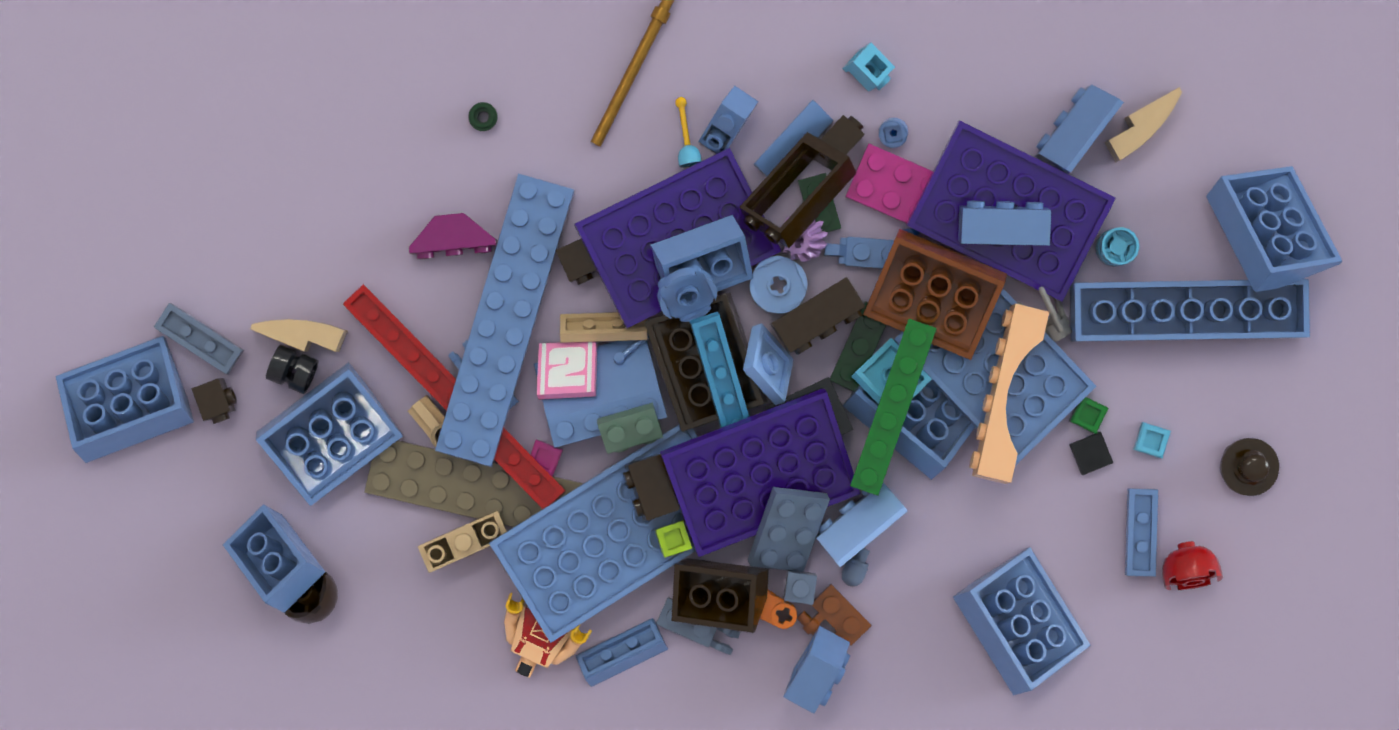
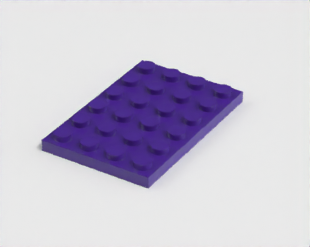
(992, 171)
(623, 233)
(730, 472)

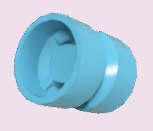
(1117, 246)

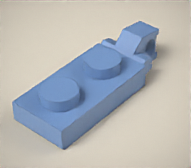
(860, 251)

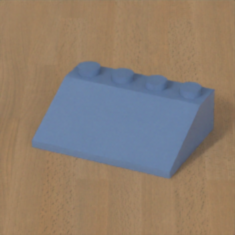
(1272, 227)
(617, 390)
(123, 400)
(930, 431)
(328, 434)
(1022, 622)

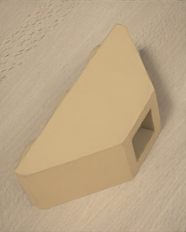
(461, 541)

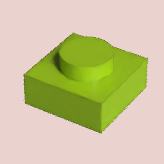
(673, 538)

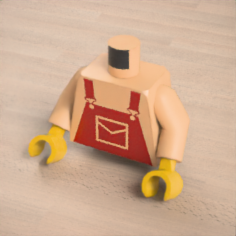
(531, 642)

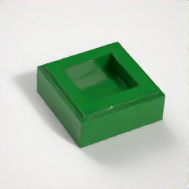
(1089, 415)

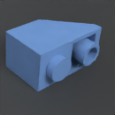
(728, 120)

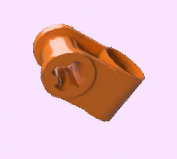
(776, 603)

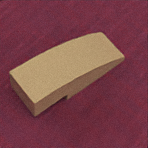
(1142, 125)
(302, 333)

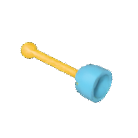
(689, 154)

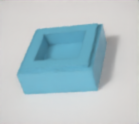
(1152, 440)

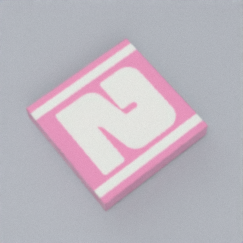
(567, 370)

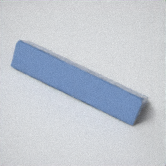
(811, 120)
(621, 652)

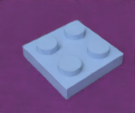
(768, 364)

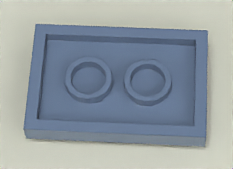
(788, 529)

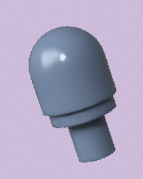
(856, 569)

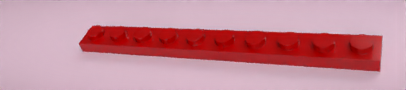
(440, 385)

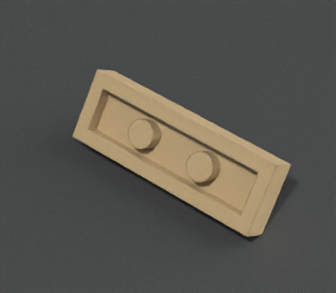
(598, 327)

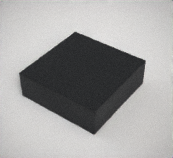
(1091, 453)

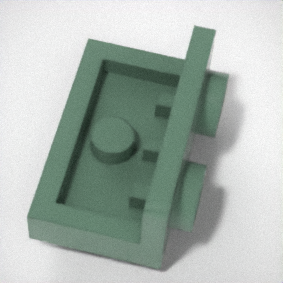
(630, 428)

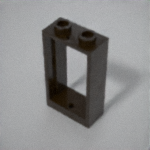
(782, 176)

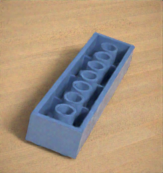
(1187, 311)

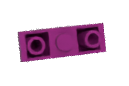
(453, 235)

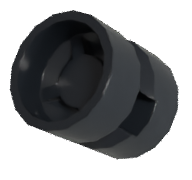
(282, 365)

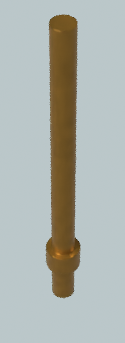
(659, 16)

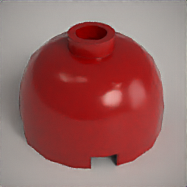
(1190, 567)

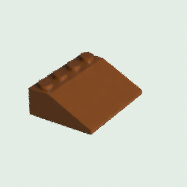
(936, 289)

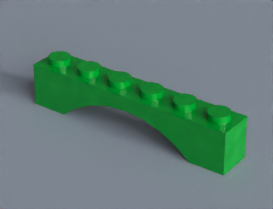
(893, 407)

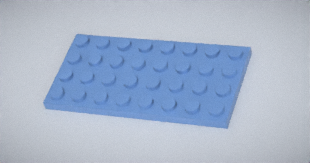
(588, 547)

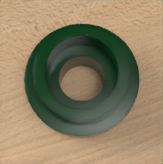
(476, 110)

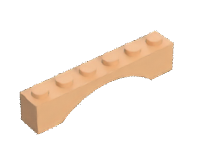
(996, 453)

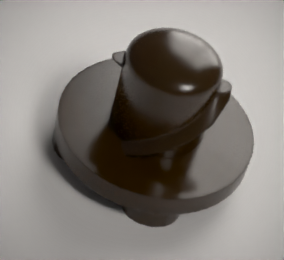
(1249, 466)

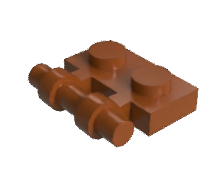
(838, 613)

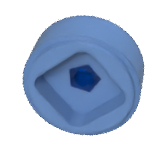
(893, 132)

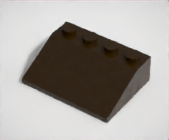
(683, 368)

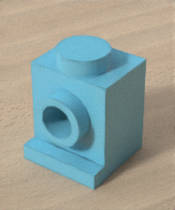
(875, 61)

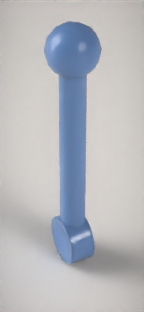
(619, 357)

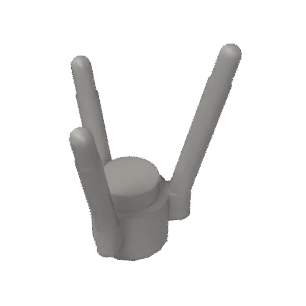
(1057, 323)

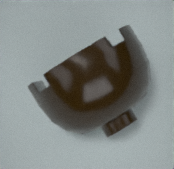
(315, 602)

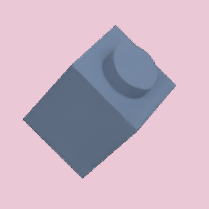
(800, 587)

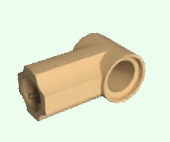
(428, 417)

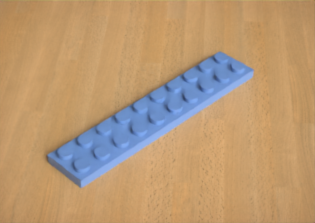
(504, 320)

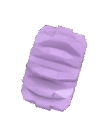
(809, 243)

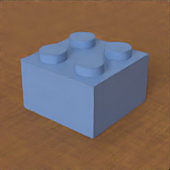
(818, 670)

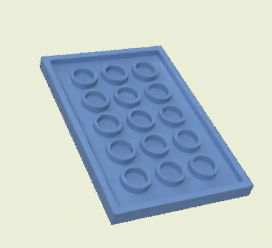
(1040, 391)

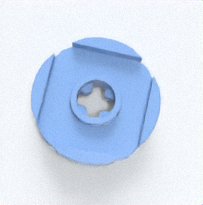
(793, 292)

